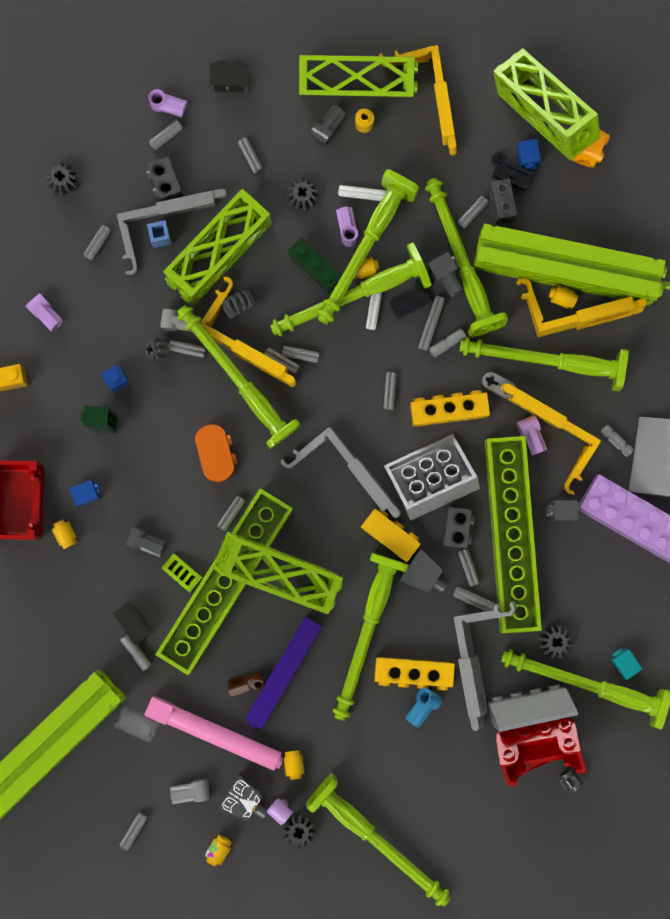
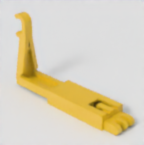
(441, 92)
(583, 318)
(239, 348)
(558, 421)

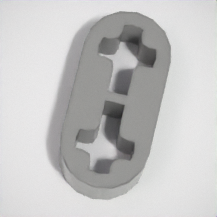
(493, 388)

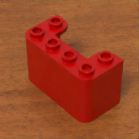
(21, 500)
(539, 744)

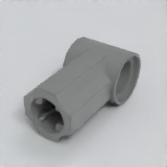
(170, 321)
(194, 791)

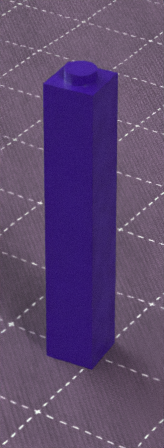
(283, 673)

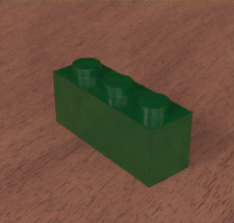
(314, 265)
(99, 419)

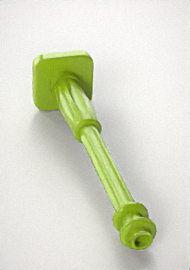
(397, 189)
(378, 283)
(473, 288)
(574, 363)
(256, 401)
(374, 608)
(655, 707)
(357, 823)

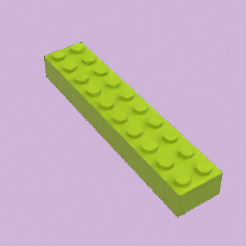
(512, 533)
(219, 593)

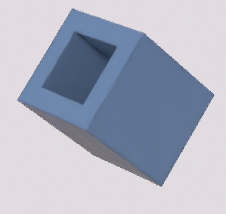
(159, 234)

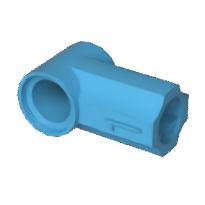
(426, 702)

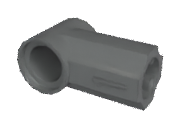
(325, 128)
(142, 541)

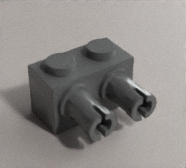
(442, 272)

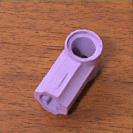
(169, 103)
(347, 225)
(41, 309)
(531, 429)
(280, 811)

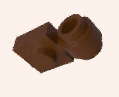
(241, 684)

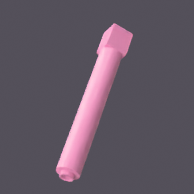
(168, 713)

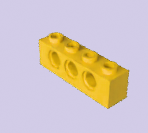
(477, 398)
(444, 669)

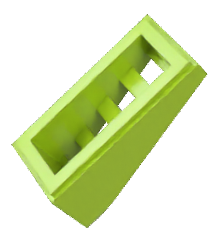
(194, 582)

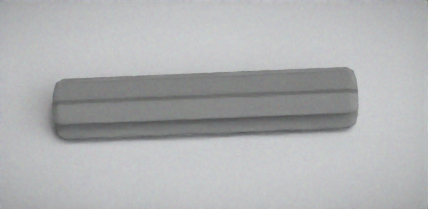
(431, 323)
(473, 599)

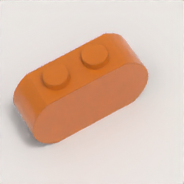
(215, 453)

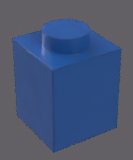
(528, 154)
(115, 378)
(85, 493)

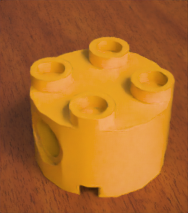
(594, 152)

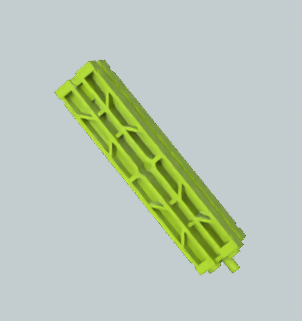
(569, 264)
(56, 737)

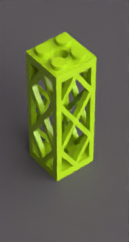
(407, 76)
(569, 142)
(217, 228)
(325, 587)

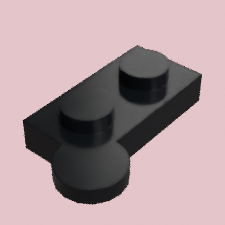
(518, 176)
(410, 301)

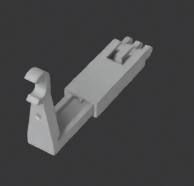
(164, 209)
(354, 464)
(470, 665)

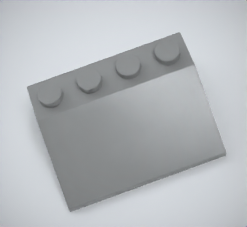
(651, 458)
(432, 477)
(531, 708)

